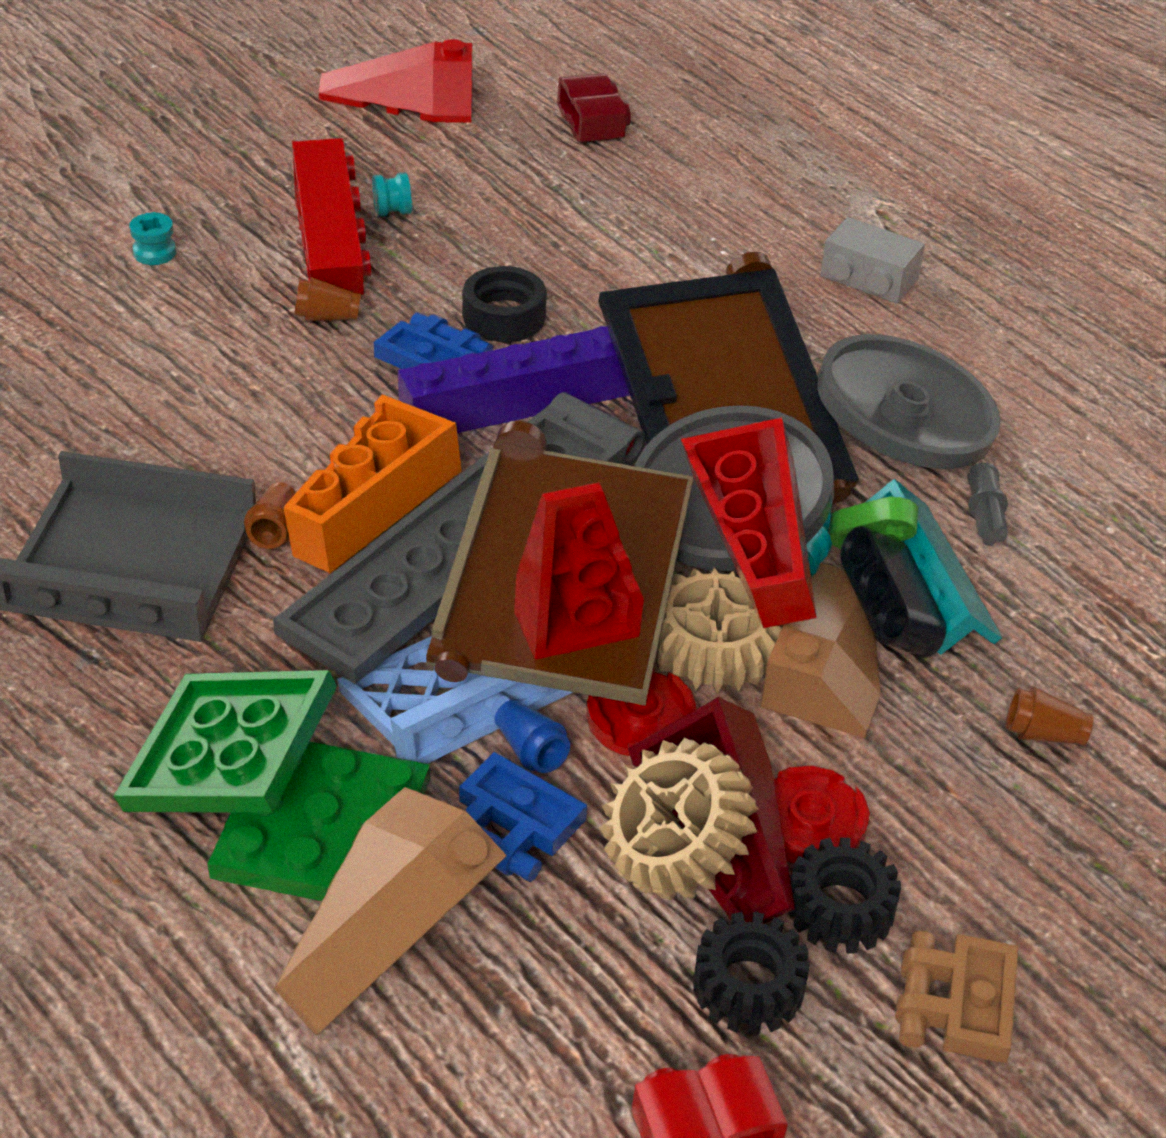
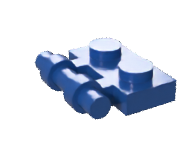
(426, 341)
(524, 806)

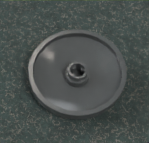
(908, 401)
(700, 541)

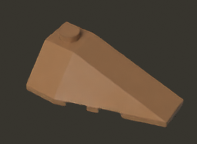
(826, 664)
(392, 887)

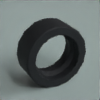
(504, 323)

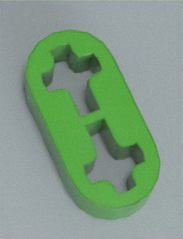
(888, 515)

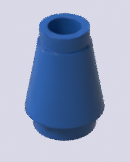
(533, 736)

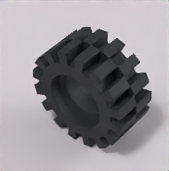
(840, 921)
(747, 1001)

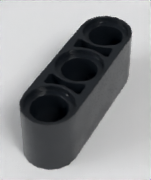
(892, 592)

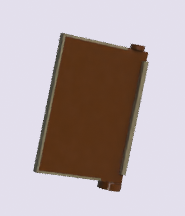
(476, 614)

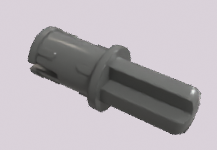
(987, 503)

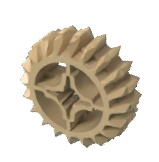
(714, 632)
(710, 802)

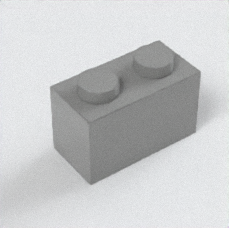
(872, 260)

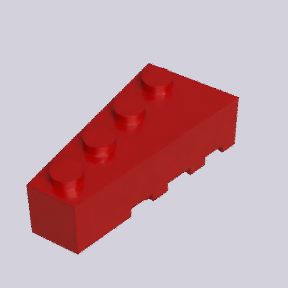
(327, 214)
(756, 506)

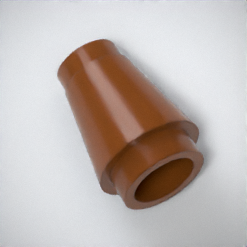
(325, 302)
(266, 518)
(1047, 718)

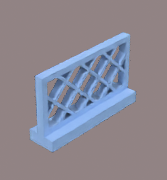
(432, 722)

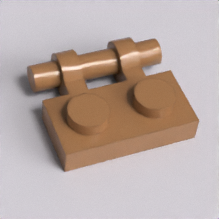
(979, 1000)

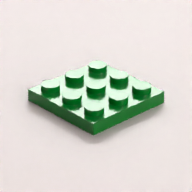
(227, 742)
(314, 821)

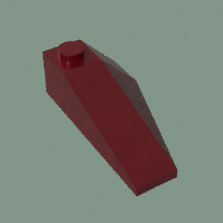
(761, 877)

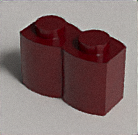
(593, 107)

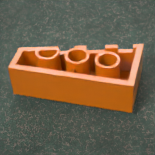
(371, 482)

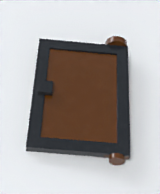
(716, 347)

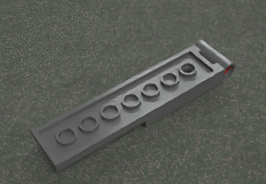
(400, 577)

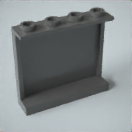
(131, 547)

